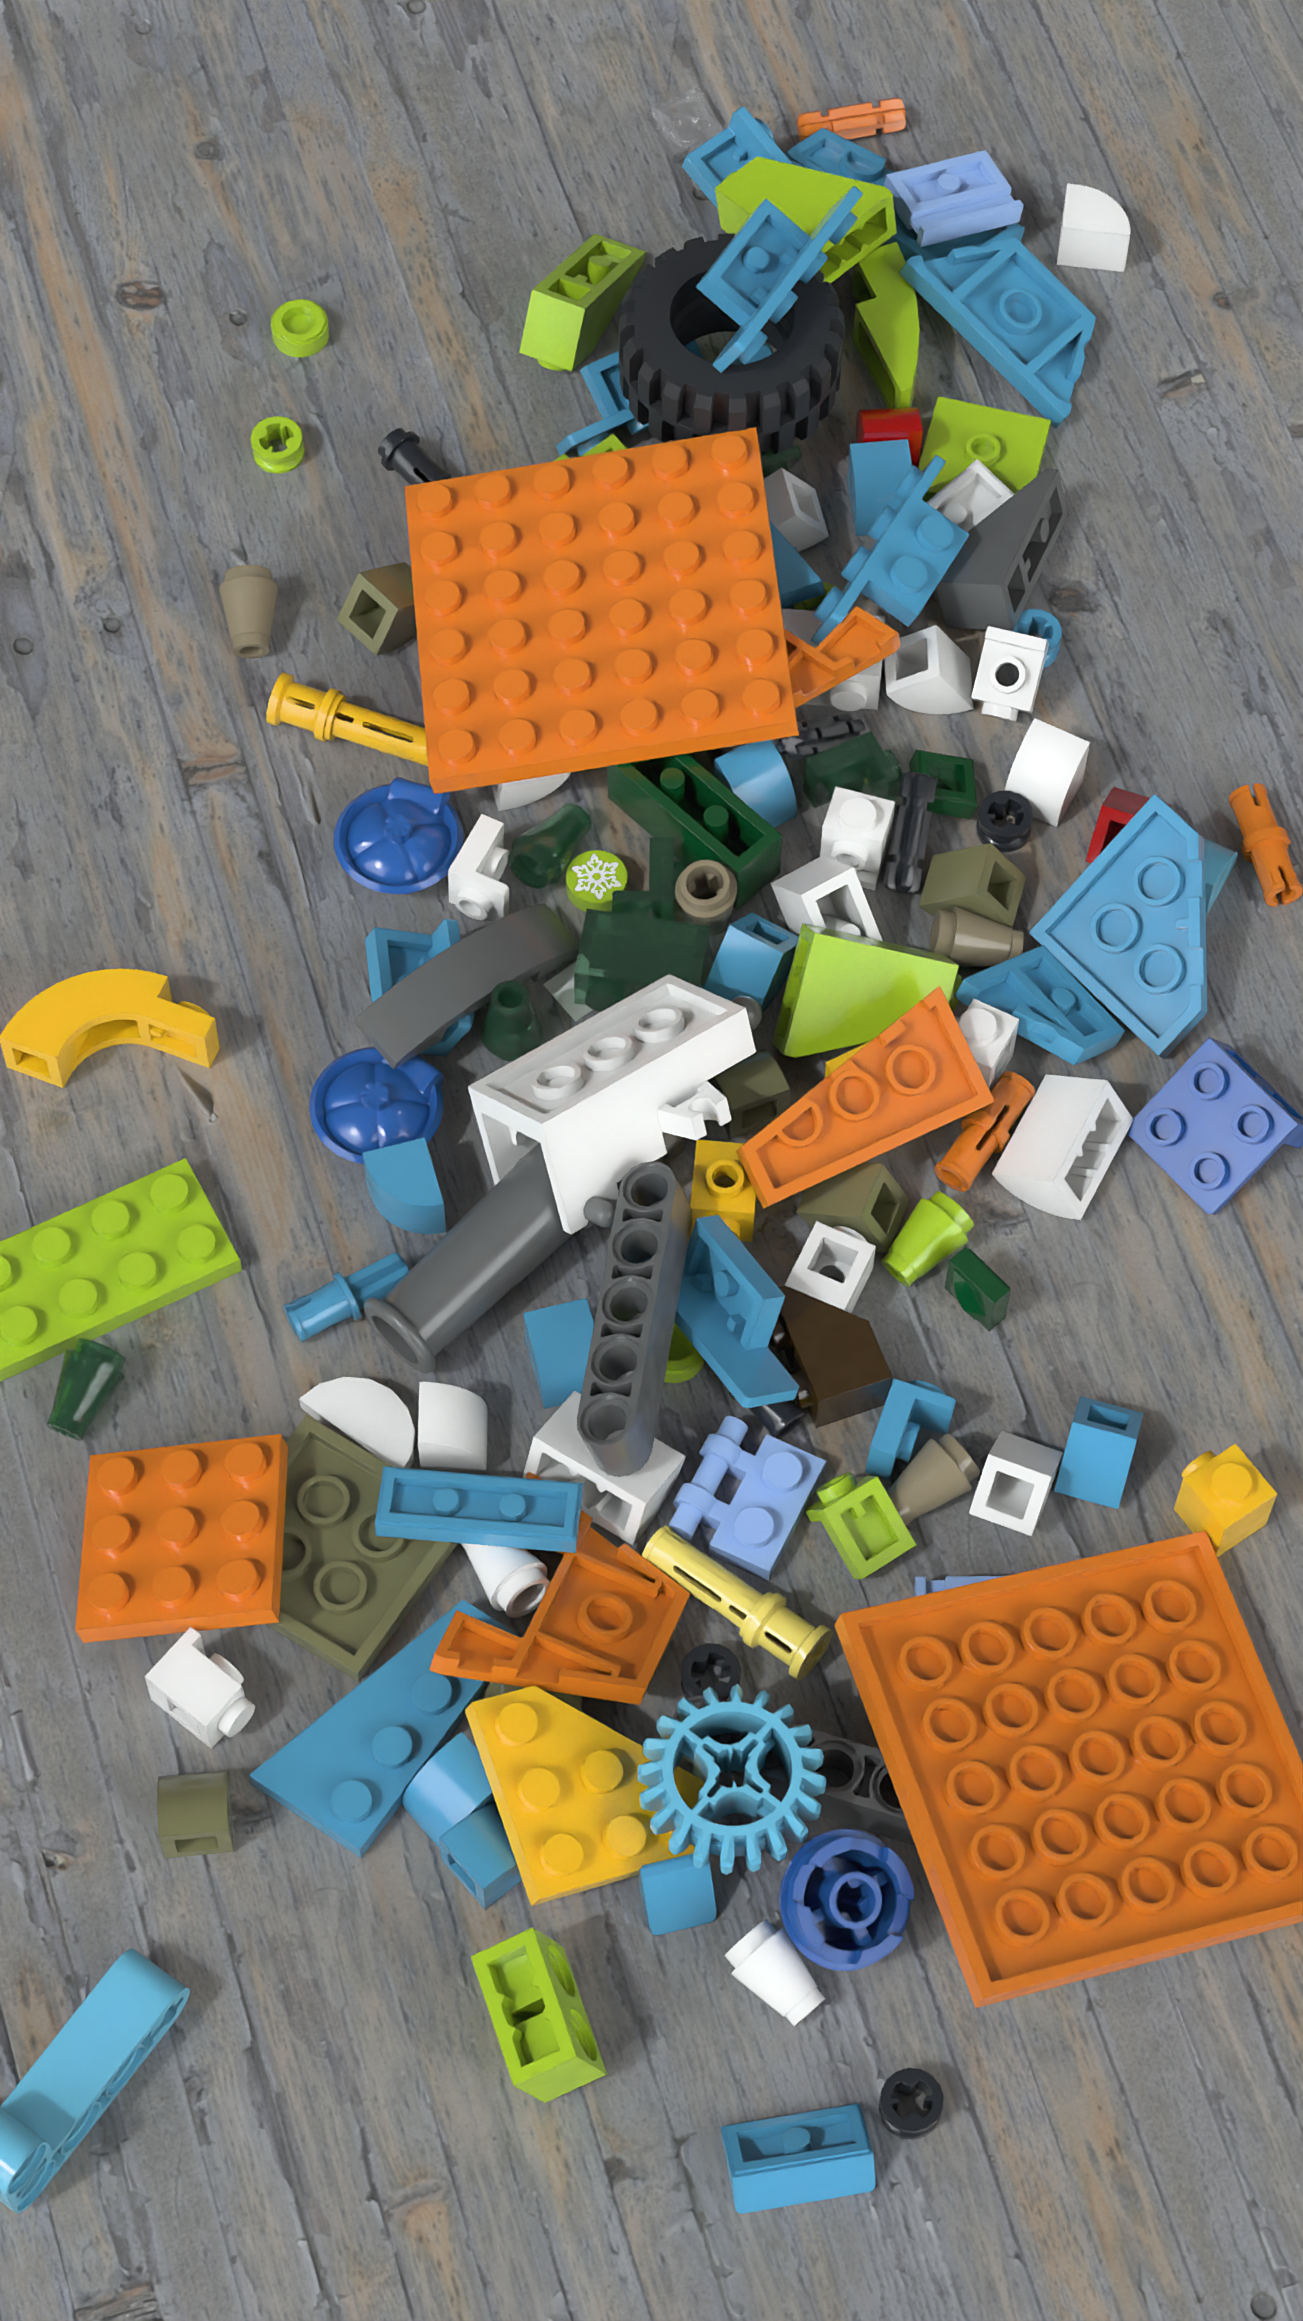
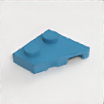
(1049, 1005)

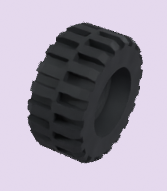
(689, 396)

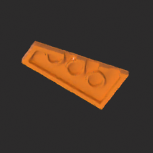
(880, 1098)

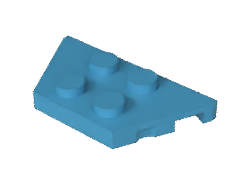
(1012, 317)

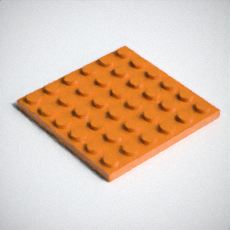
(598, 611)
(1086, 1763)

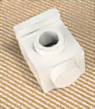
(1013, 648)
(858, 833)
(990, 1038)
(837, 1254)
(200, 1691)

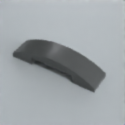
(462, 980)

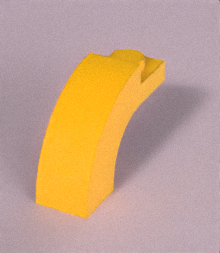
(102, 1011)

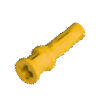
(327, 720)

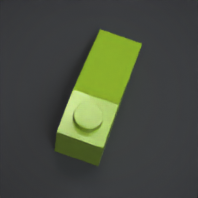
(578, 302)

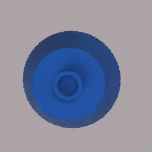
(845, 1899)

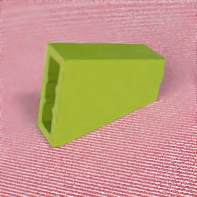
(805, 199)
(853, 988)

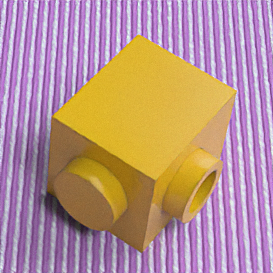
(722, 1188)
(1224, 1498)

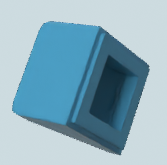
(676, 1895)

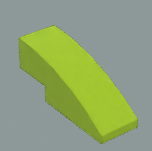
(887, 324)

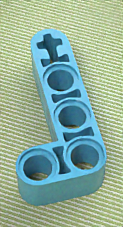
(83, 2073)

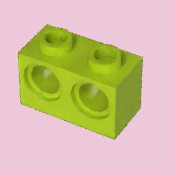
(538, 2015)

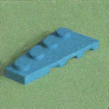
(841, 157)
(367, 1748)

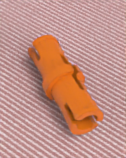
(1265, 845)
(985, 1132)

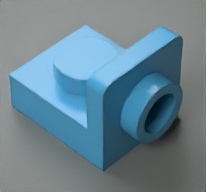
(904, 1413)

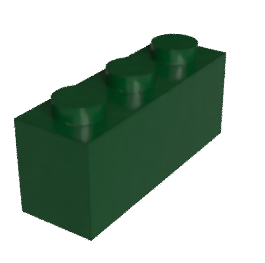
(705, 818)

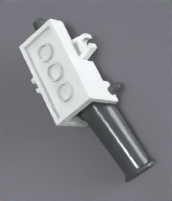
(561, 1140)

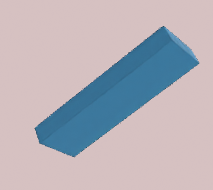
(479, 1509)

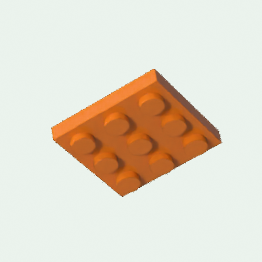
(183, 1539)

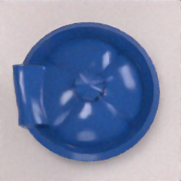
(398, 837)
(370, 1106)

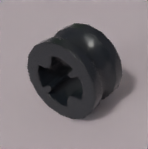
(996, 807)
(698, 1661)
(907, 2082)

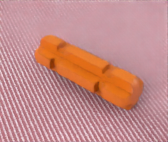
(855, 120)

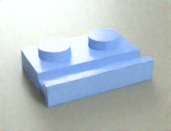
(953, 198)

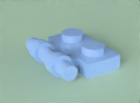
(765, 1507)

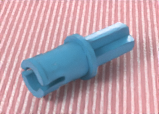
(343, 1296)

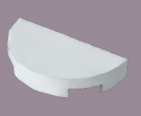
(366, 1416)

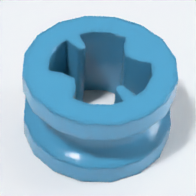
(1044, 624)

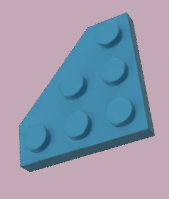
(1139, 927)

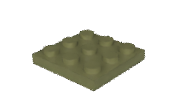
(339, 1580)

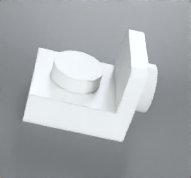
(477, 871)

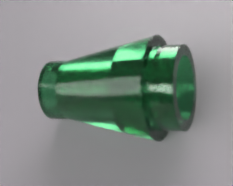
(547, 848)
(511, 1022)
(84, 1386)

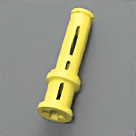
(761, 1617)

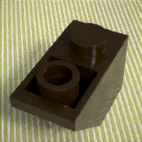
(830, 1358)

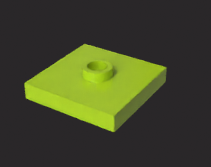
(1002, 440)

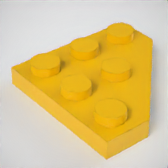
(568, 1793)

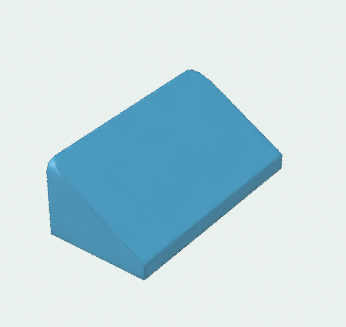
(798, 2158)

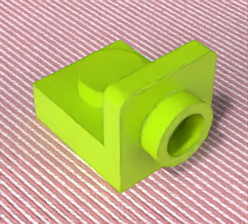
(861, 1523)

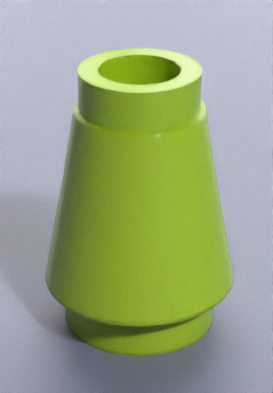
(927, 1238)

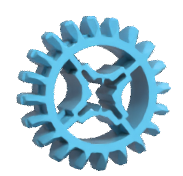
(753, 1799)

